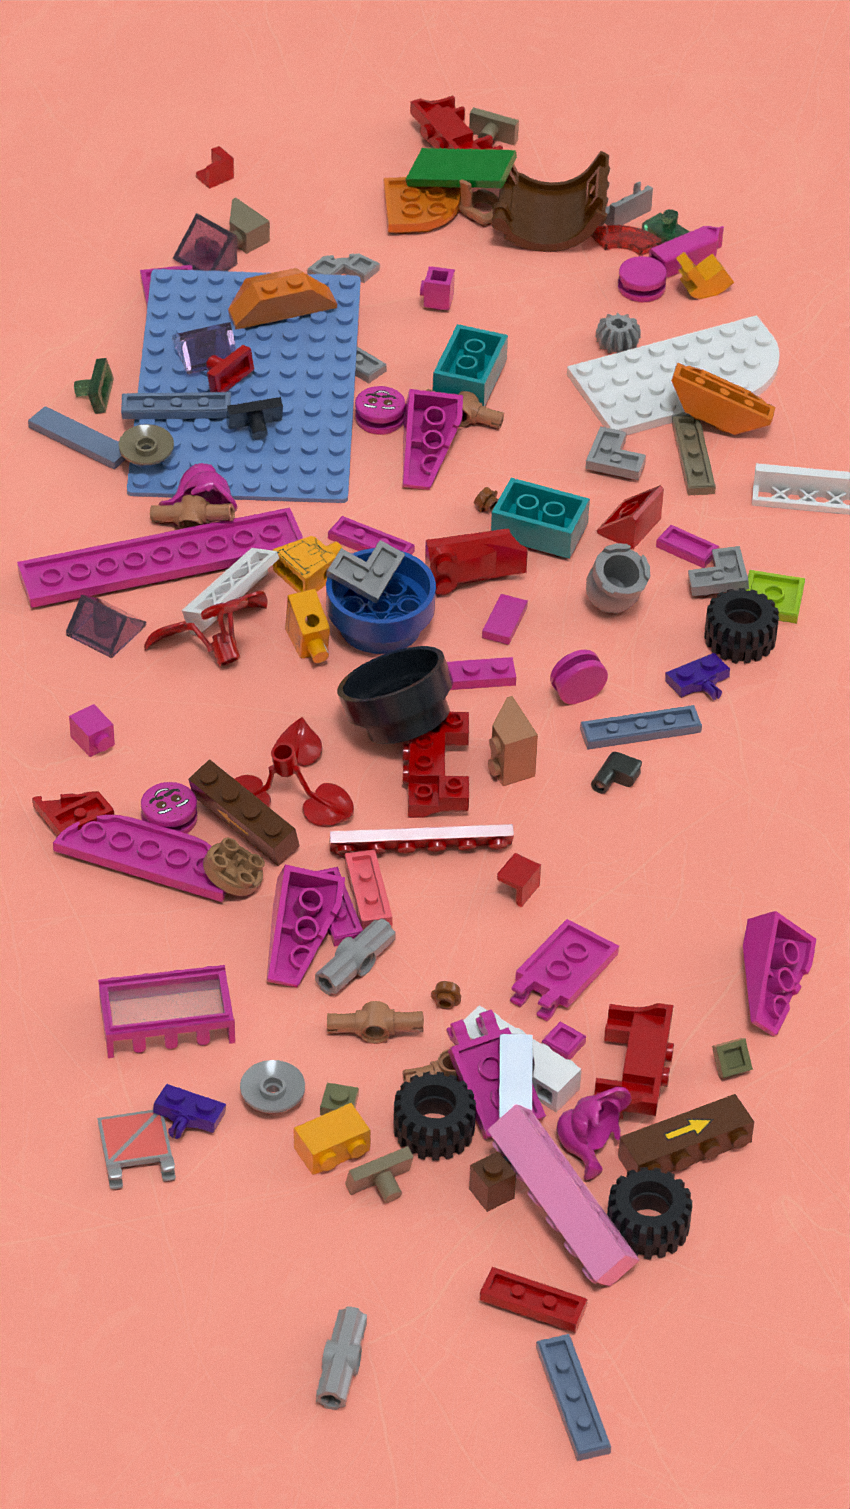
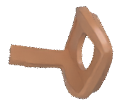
(470, 199)

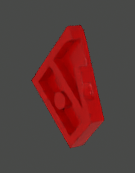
(72, 809)

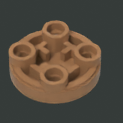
(233, 868)

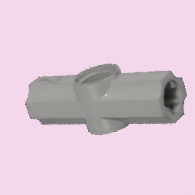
(355, 956)
(341, 1358)

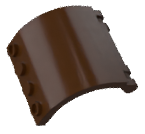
(553, 213)

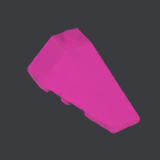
(427, 434)
(300, 919)
(775, 961)

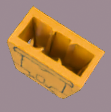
(305, 563)
(307, 636)

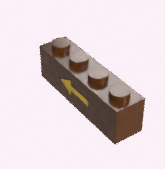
(244, 812)
(688, 1137)

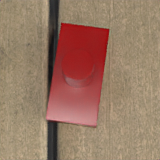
(229, 371)

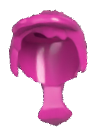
(203, 482)
(590, 1125)

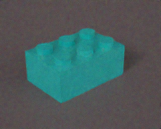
(471, 362)
(541, 517)

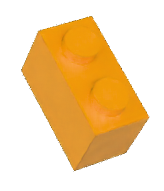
(332, 1139)

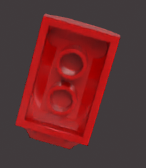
(474, 558)

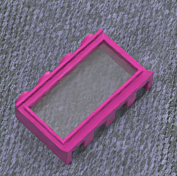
(166, 1006)

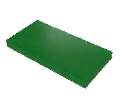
(449, 166)

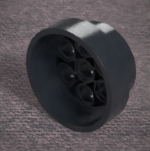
(398, 694)

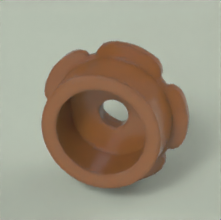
(486, 499)
(446, 994)

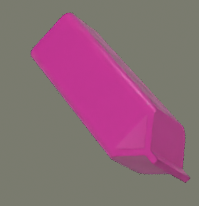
(696, 244)

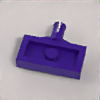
(699, 676)
(188, 1110)

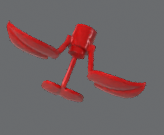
(224, 642)
(302, 747)

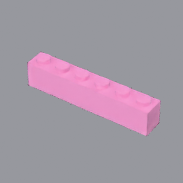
(563, 1196)

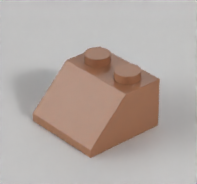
(512, 745)

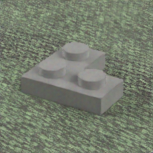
(609, 458)
(726, 574)
(367, 577)

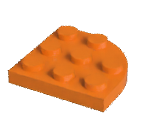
(418, 207)

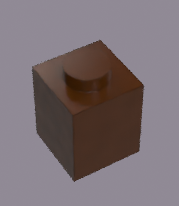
(492, 1181)

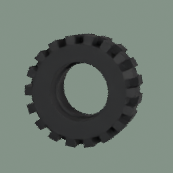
(741, 625)
(434, 1135)
(651, 1192)

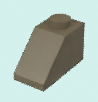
(249, 226)

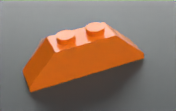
(279, 297)
(720, 401)

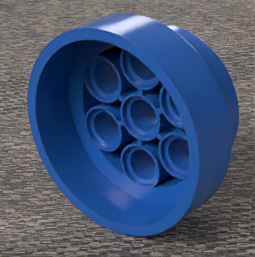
(396, 617)

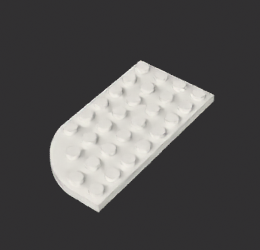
(635, 387)

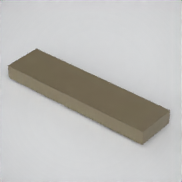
(693, 455)

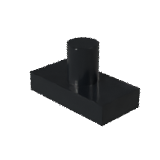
(255, 415)

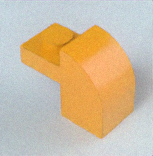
(706, 278)

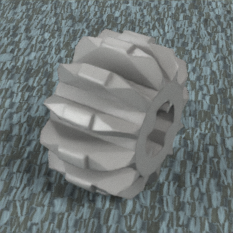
(618, 333)

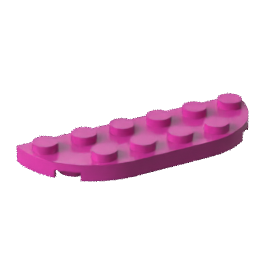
(142, 851)

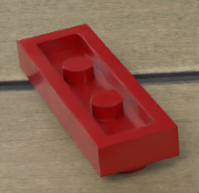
(533, 1299)

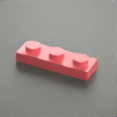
(368, 887)

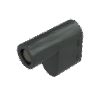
(617, 769)

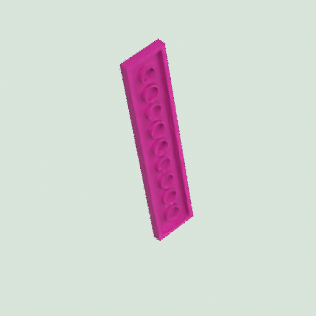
(153, 557)

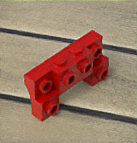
(444, 125)
(428, 786)
(648, 1049)

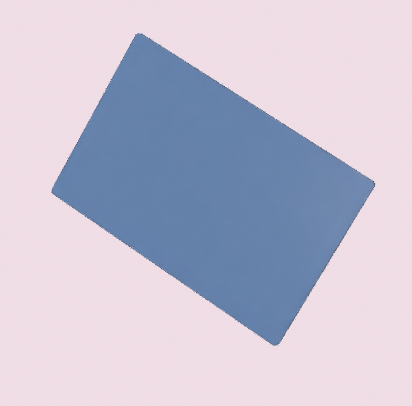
(297, 358)

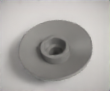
(272, 1077)

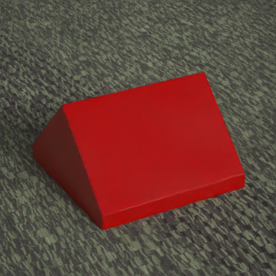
(634, 518)

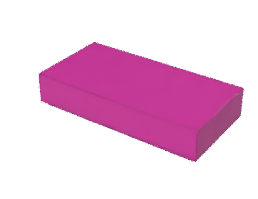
(686, 546)
(504, 619)

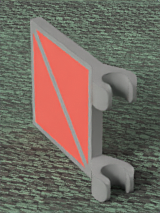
(134, 1141)

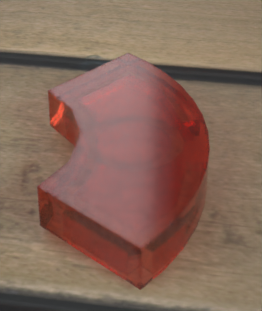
(625, 238)

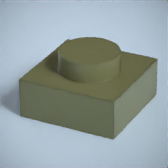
(732, 1057)
(338, 1096)

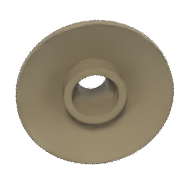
(146, 444)

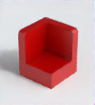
(219, 170)
(522, 875)

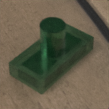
(665, 225)
(98, 387)

